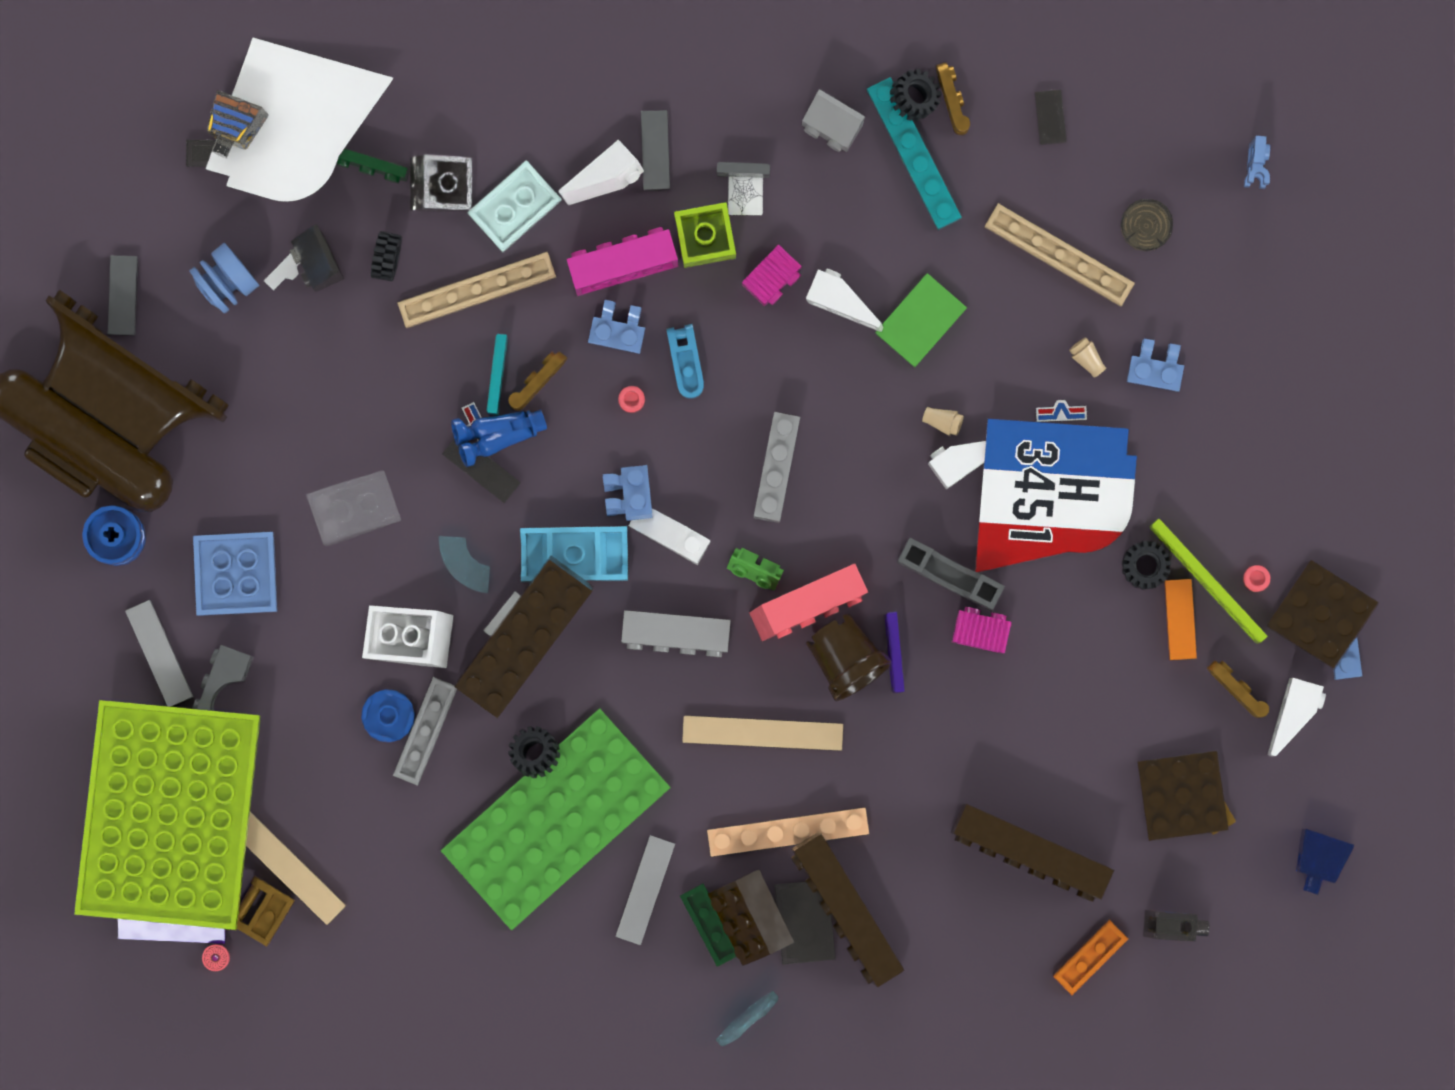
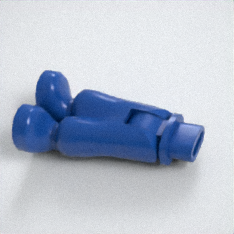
(495, 433)

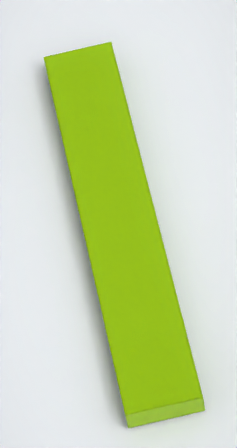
(1208, 581)

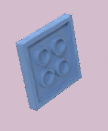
(235, 573)

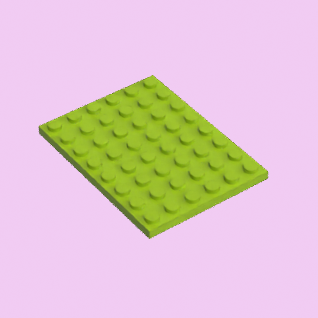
(167, 815)

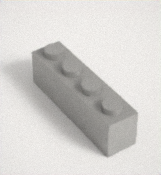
(776, 467)
(675, 631)

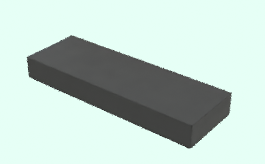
(655, 150)
(122, 295)

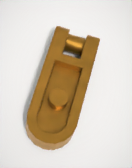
(953, 99)
(537, 381)
(1238, 690)

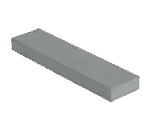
(159, 653)
(425, 731)
(645, 890)

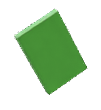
(921, 320)

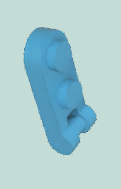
(686, 362)

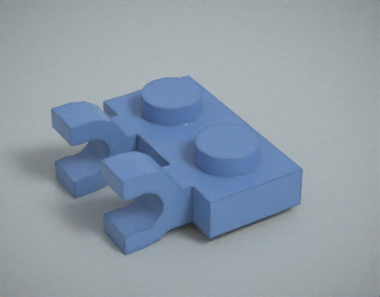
(1257, 156)
(617, 334)
(1153, 372)
(635, 490)

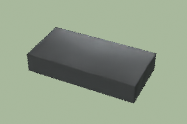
(733, 169)

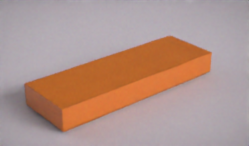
(1180, 619)
(1090, 957)

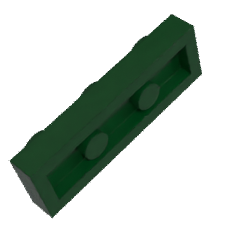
(371, 165)
(708, 924)

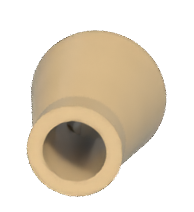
(1087, 356)
(944, 420)

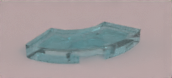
(462, 565)
(747, 1018)

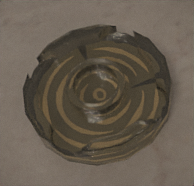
(1146, 225)

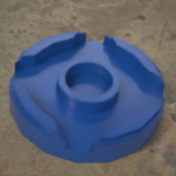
(388, 715)

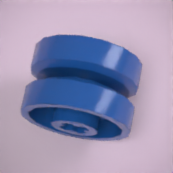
(98, 533)

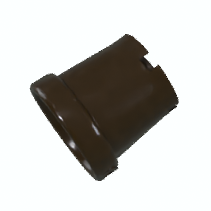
(847, 657)

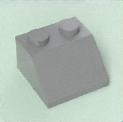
(832, 122)

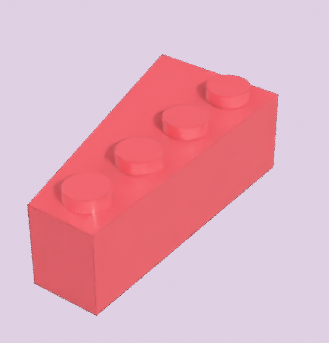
(808, 602)

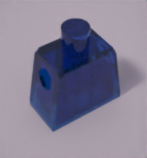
(1321, 859)

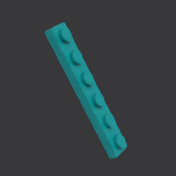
(915, 157)

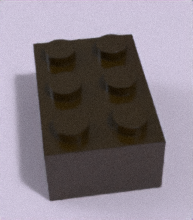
(750, 918)

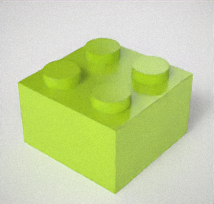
(705, 235)

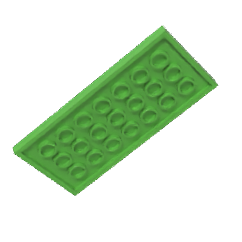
(556, 822)

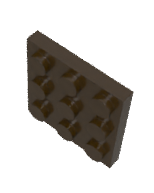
(1322, 614)
(1183, 795)

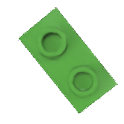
(743, 565)

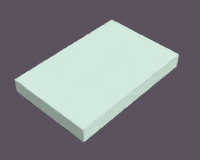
(514, 206)

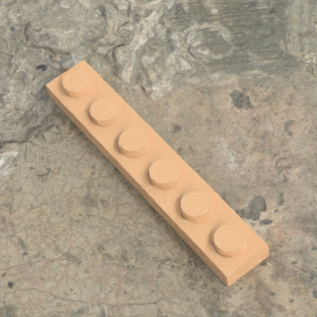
(787, 831)

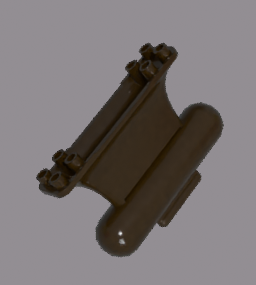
(100, 413)

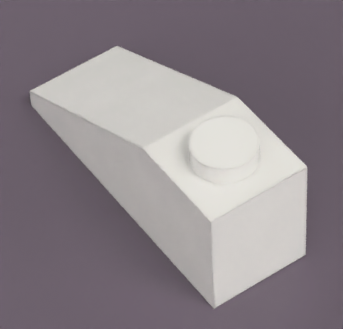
(606, 174)
(835, 296)
(957, 462)
(673, 536)
(1297, 708)

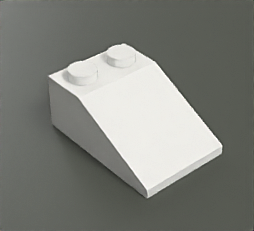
(408, 636)

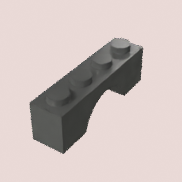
(950, 575)
(227, 668)

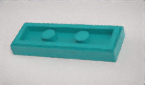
(497, 374)

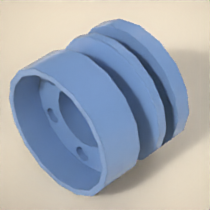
(224, 278)

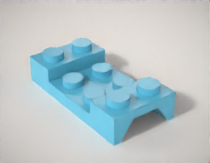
(587, 551)

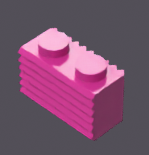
(771, 276)
(981, 631)

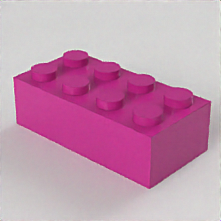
(622, 261)

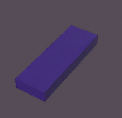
(894, 652)

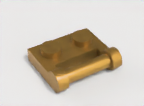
(269, 914)

